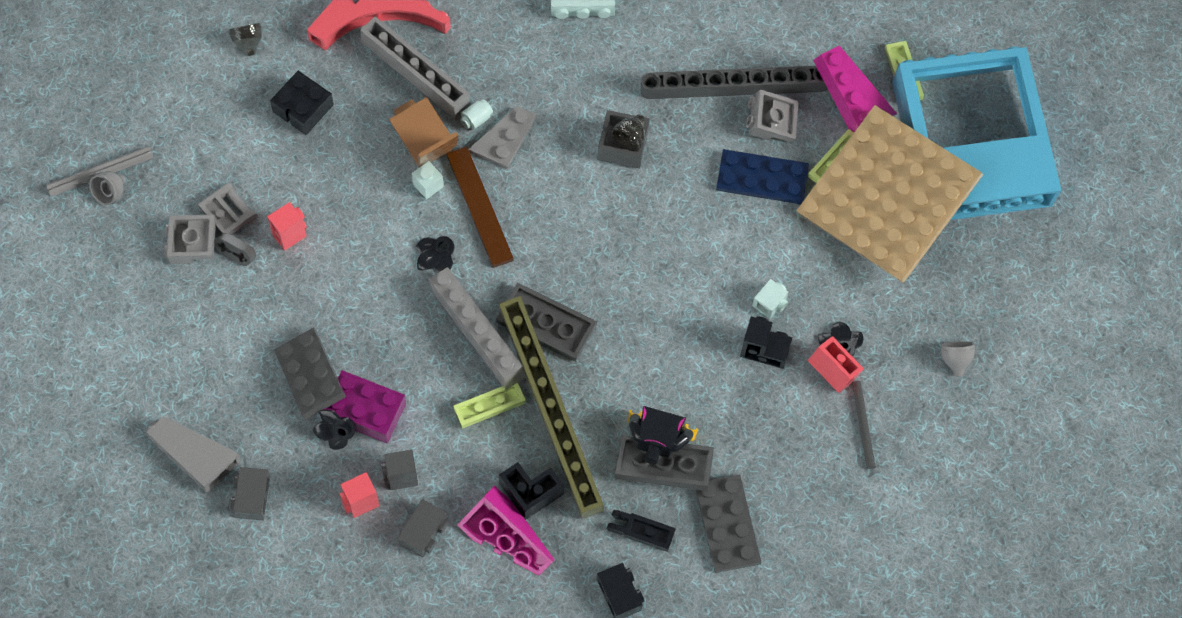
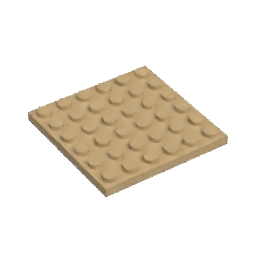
(889, 193)

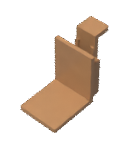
(423, 131)

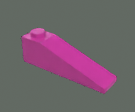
(503, 526)

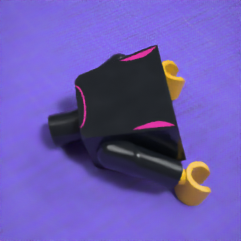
(659, 433)

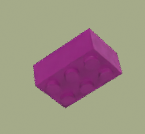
(370, 406)

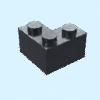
(764, 345)
(528, 494)

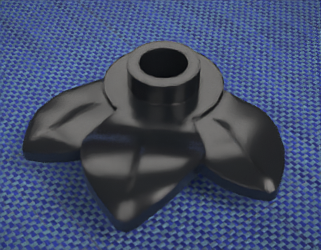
(433, 256)
(843, 335)
(334, 429)

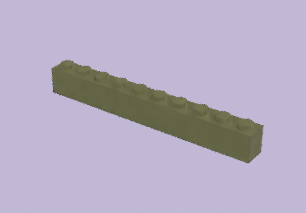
(551, 408)

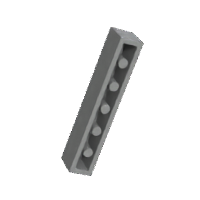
(415, 67)
(477, 328)

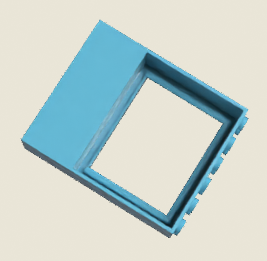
(1015, 171)

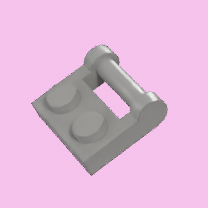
(226, 219)

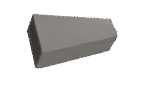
(195, 454)

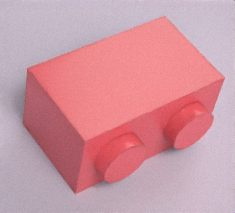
(287, 225)
(835, 364)
(359, 495)

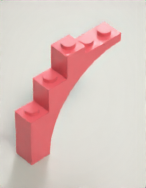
(345, 16)

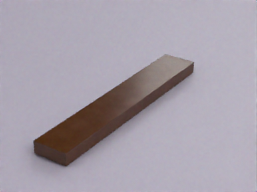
(480, 207)

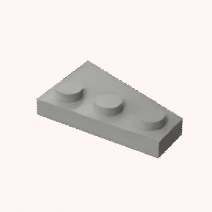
(505, 138)

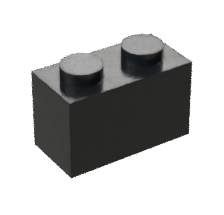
(619, 591)

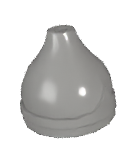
(107, 187)
(958, 355)

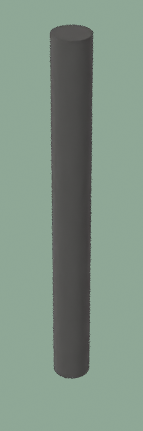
(863, 424)

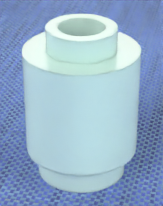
(476, 114)

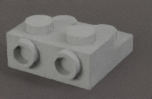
(772, 116)
(190, 238)

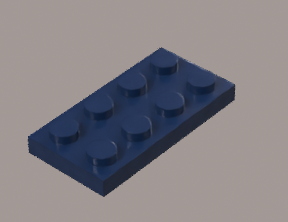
(762, 176)

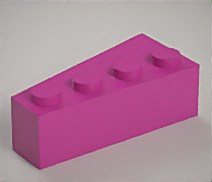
(849, 87)

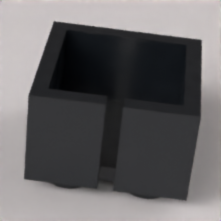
(304, 100)

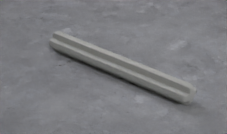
(113, 165)

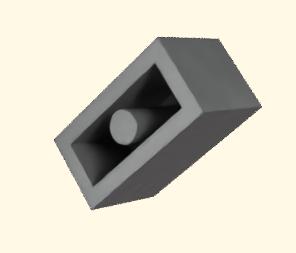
(400, 470)
(251, 493)
(423, 528)

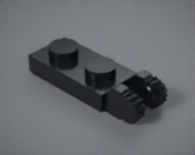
(643, 530)

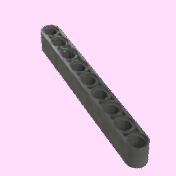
(725, 79)

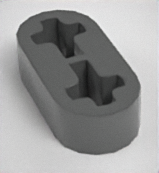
(235, 249)

